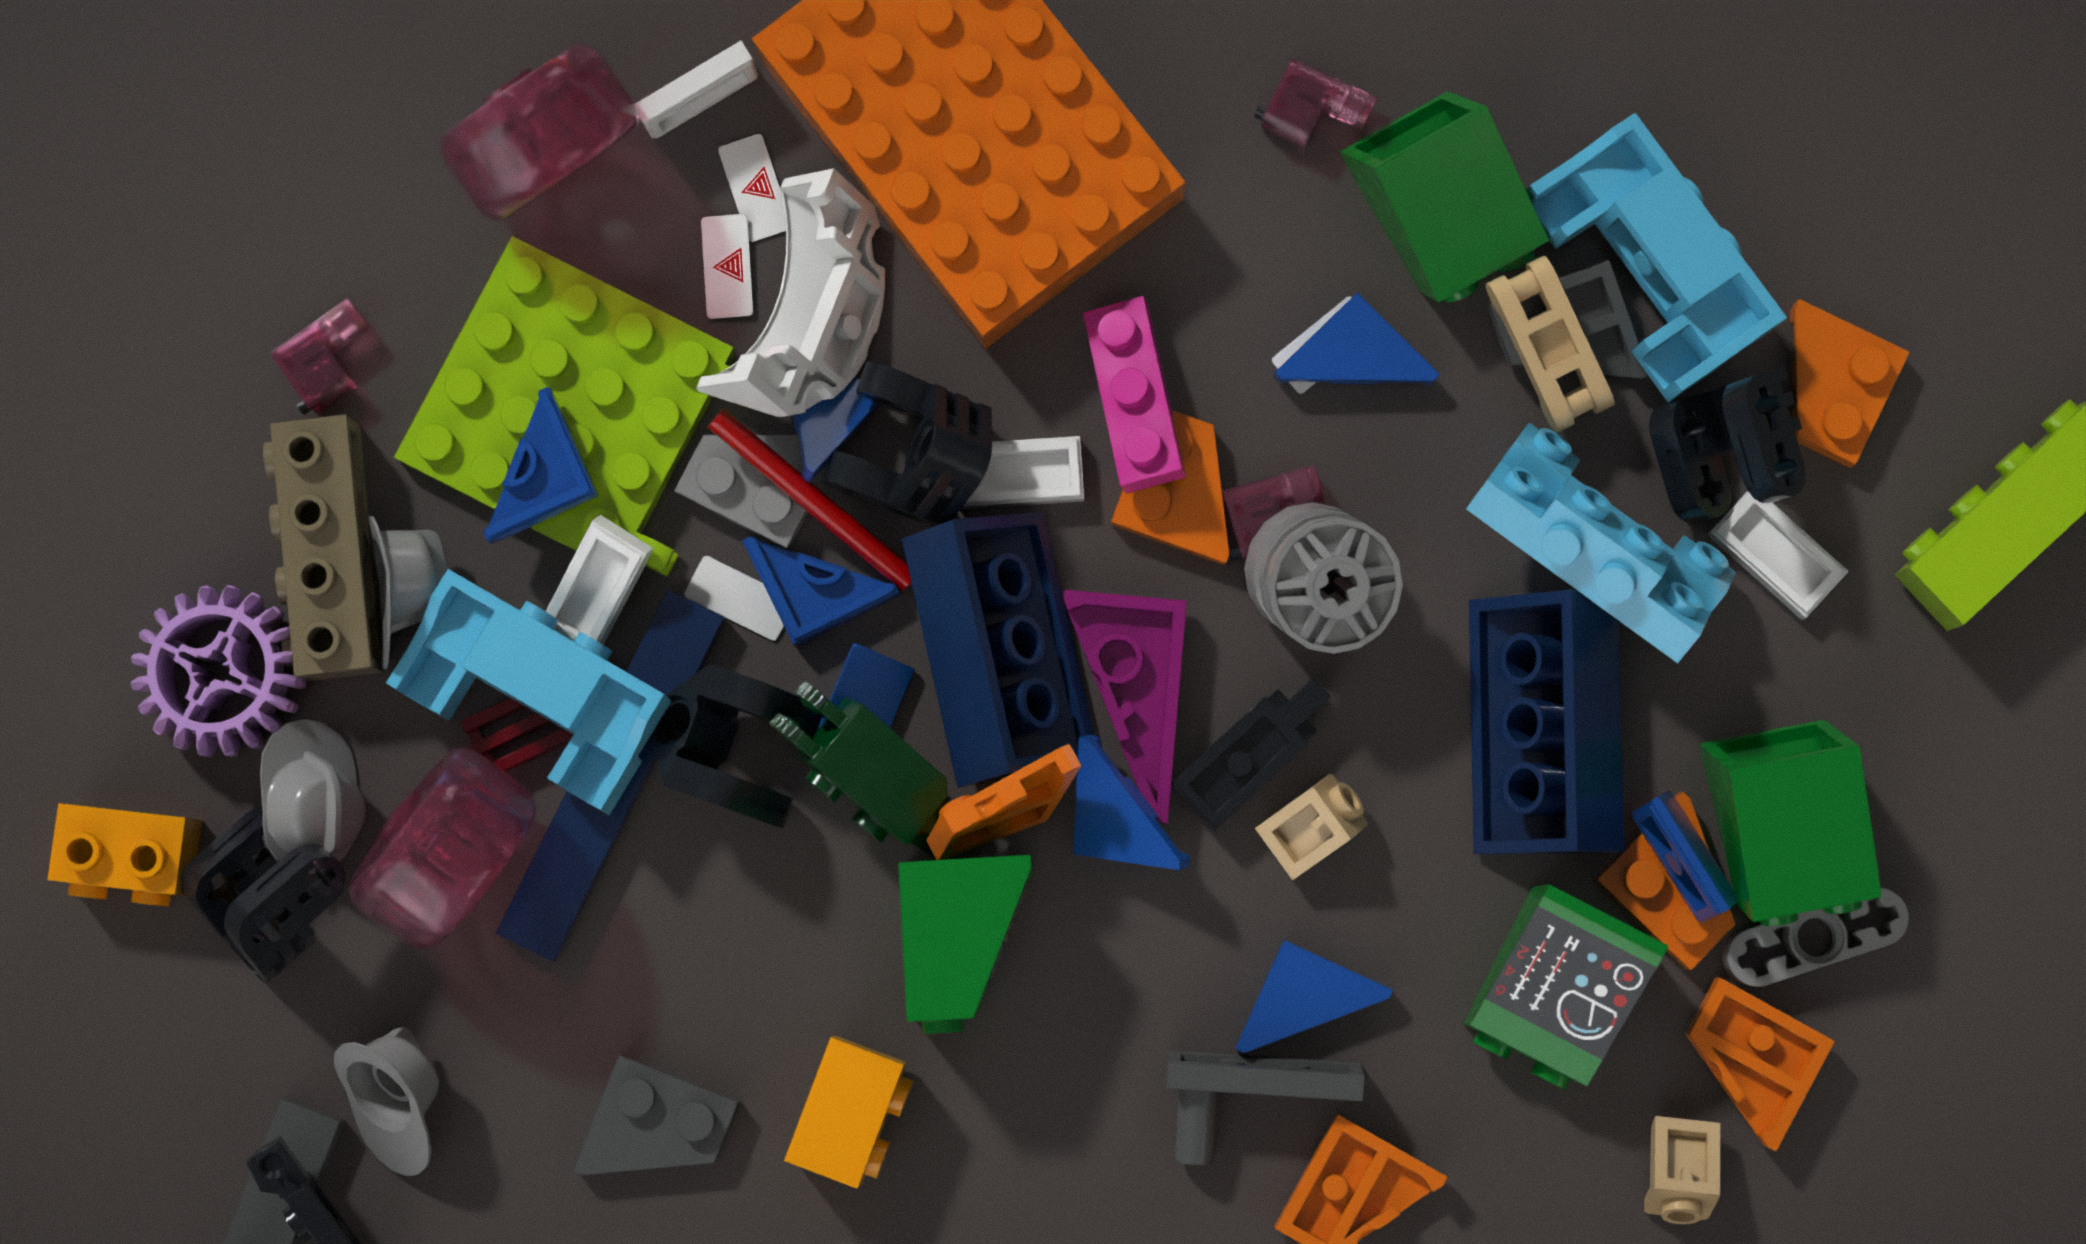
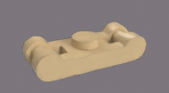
(1550, 344)

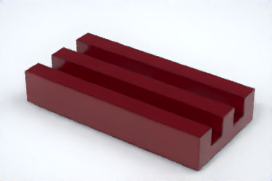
(497, 712)

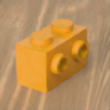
(123, 851)
(848, 1112)

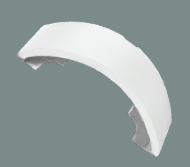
(824, 304)

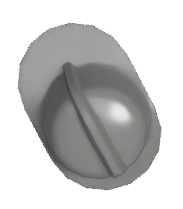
(407, 573)
(309, 790)
(389, 1094)

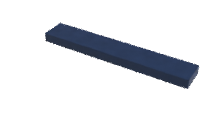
(583, 835)

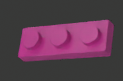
(1134, 395)

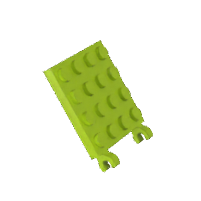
(615, 369)

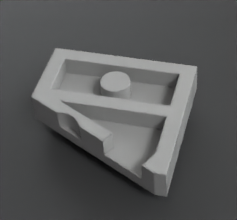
(740, 493)

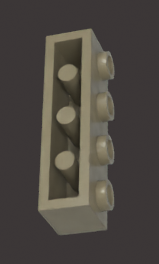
(324, 547)

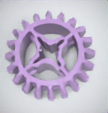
(204, 696)

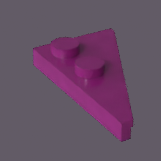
(1136, 664)

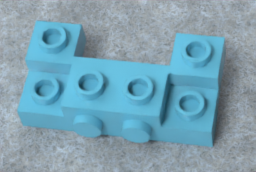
(1668, 245)
(1598, 548)
(522, 656)

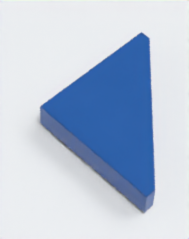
(1356, 349)
(830, 426)
(543, 476)
(813, 592)
(1115, 817)
(1305, 993)

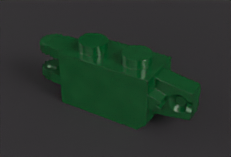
(869, 767)

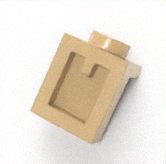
(1313, 825)
(1683, 1169)

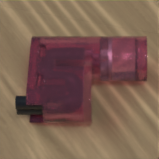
(1308, 94)
(312, 361)
(1261, 499)

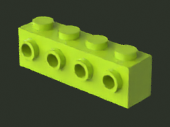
(2004, 526)

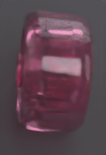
(538, 130)
(442, 848)

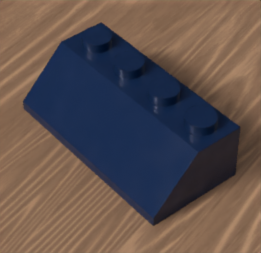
(997, 643)
(1545, 725)

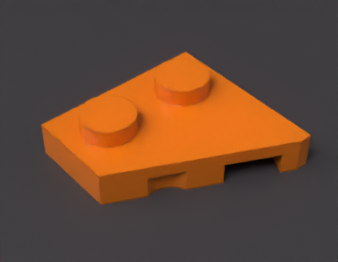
(1005, 806)
(1652, 900)

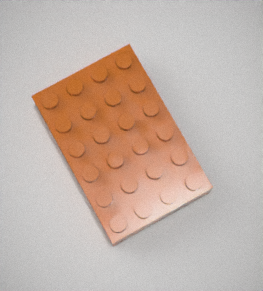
(975, 142)

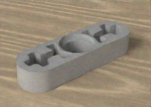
(1775, 968)

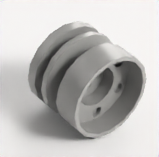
(1291, 564)

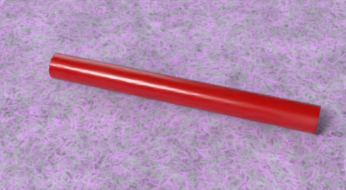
(811, 498)

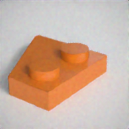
(1839, 381)
(1187, 510)
(1757, 1057)
(1353, 1187)

